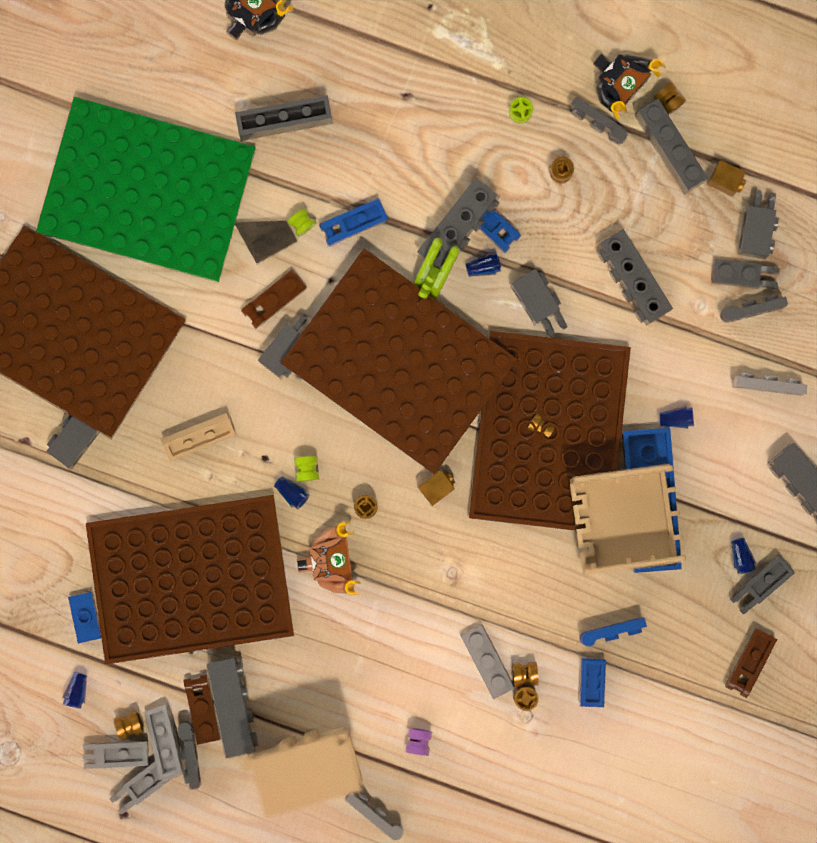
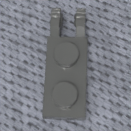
(599, 121)
(742, 274)
(753, 309)
(764, 583)
(189, 753)

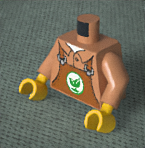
(331, 561)

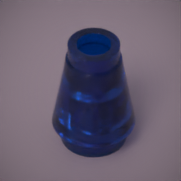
(484, 266)
(678, 418)
(292, 492)
(742, 557)
(76, 691)

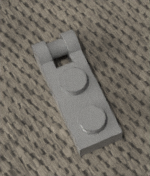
(376, 815)

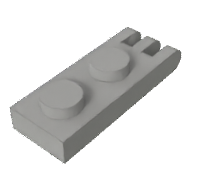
(117, 754)

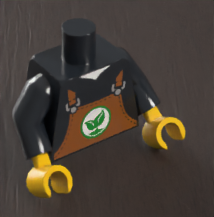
(254, 16)
(623, 79)

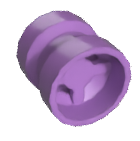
(418, 747)

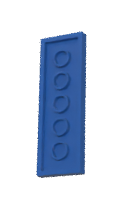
(653, 449)

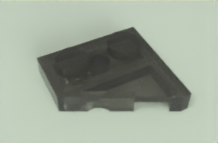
(266, 238)

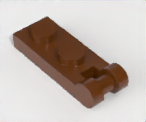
(274, 299)
(751, 662)
(202, 710)

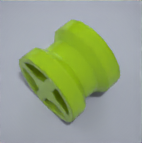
(520, 105)
(301, 222)

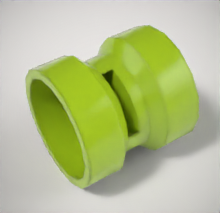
(307, 468)

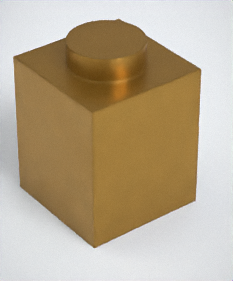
(727, 179)
(437, 487)

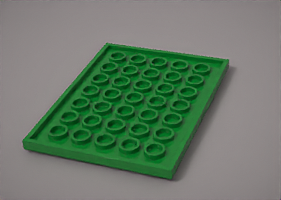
(146, 189)

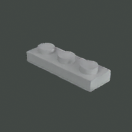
(769, 384)
(487, 662)
(164, 742)

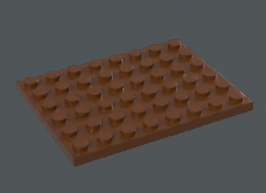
(78, 332)
(398, 361)
(579, 389)
(189, 579)

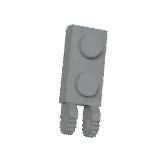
(140, 787)

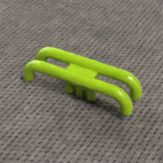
(430, 278)

